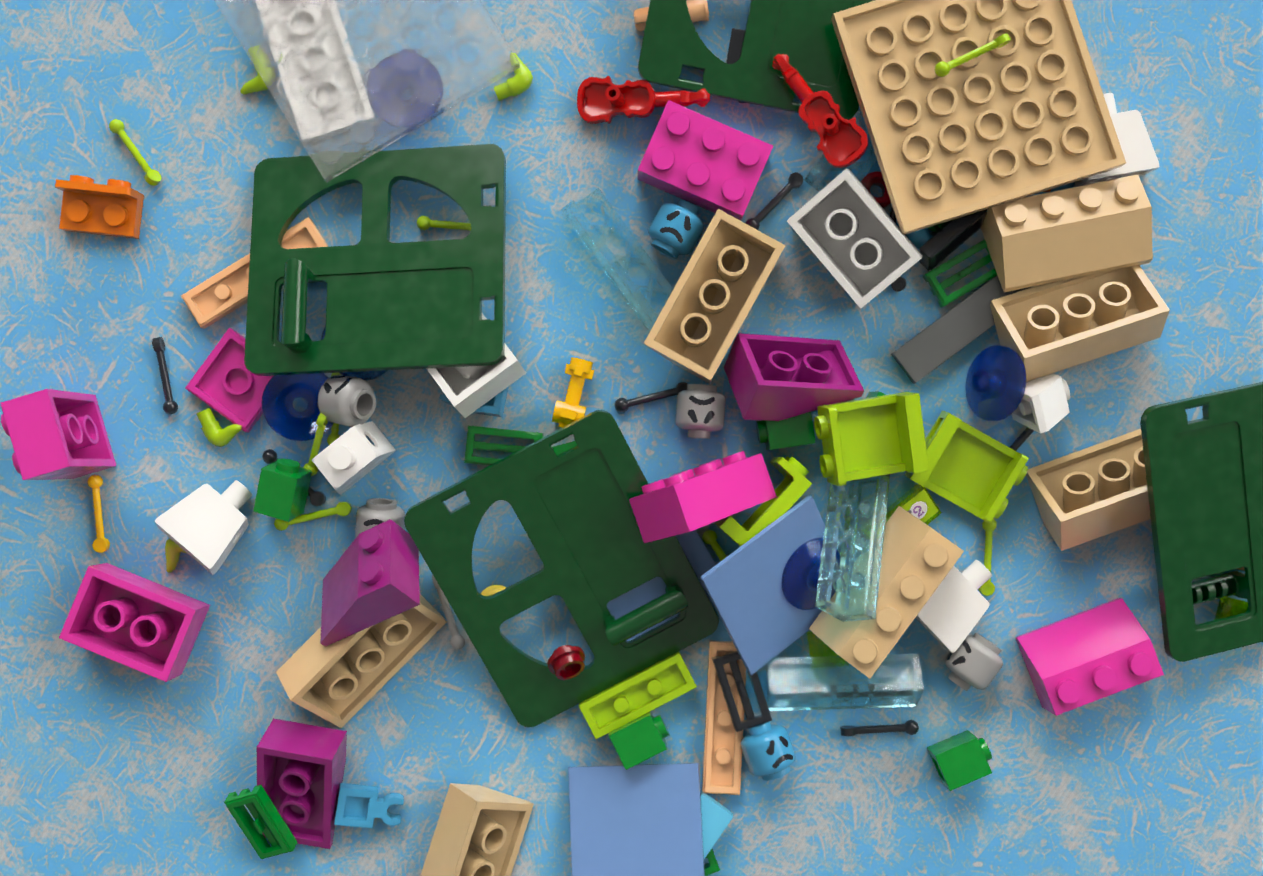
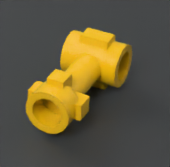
(570, 411)

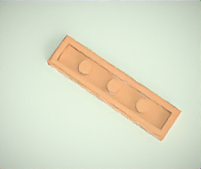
(229, 287)
(721, 742)

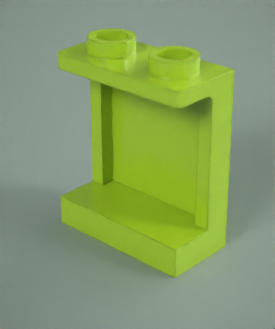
(871, 437)
(970, 467)
(787, 493)

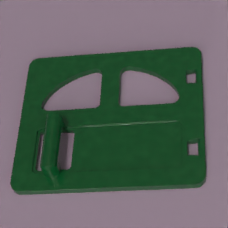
(772, 27)
(384, 299)
(1207, 516)
(590, 552)

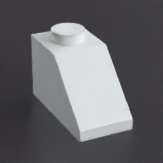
(1043, 403)

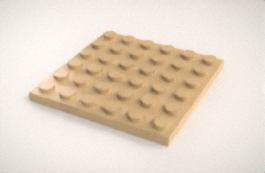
(992, 125)

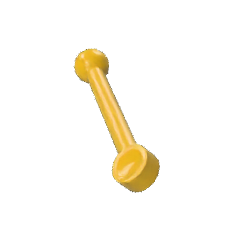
(100, 544)

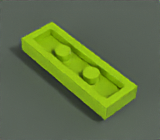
(637, 695)

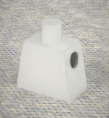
(1134, 143)
(353, 456)
(207, 523)
(956, 606)

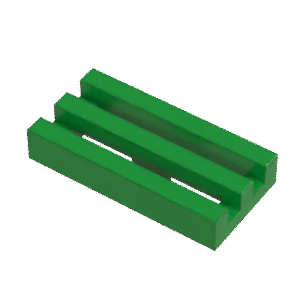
(938, 288)
(471, 444)
(266, 821)

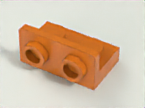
(100, 208)

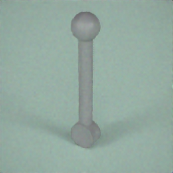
(457, 641)

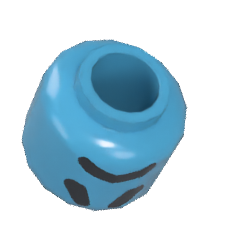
(676, 229)
(768, 751)

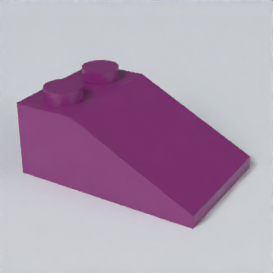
(788, 375)
(370, 582)
(302, 777)

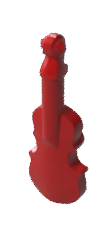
(602, 100)
(840, 138)

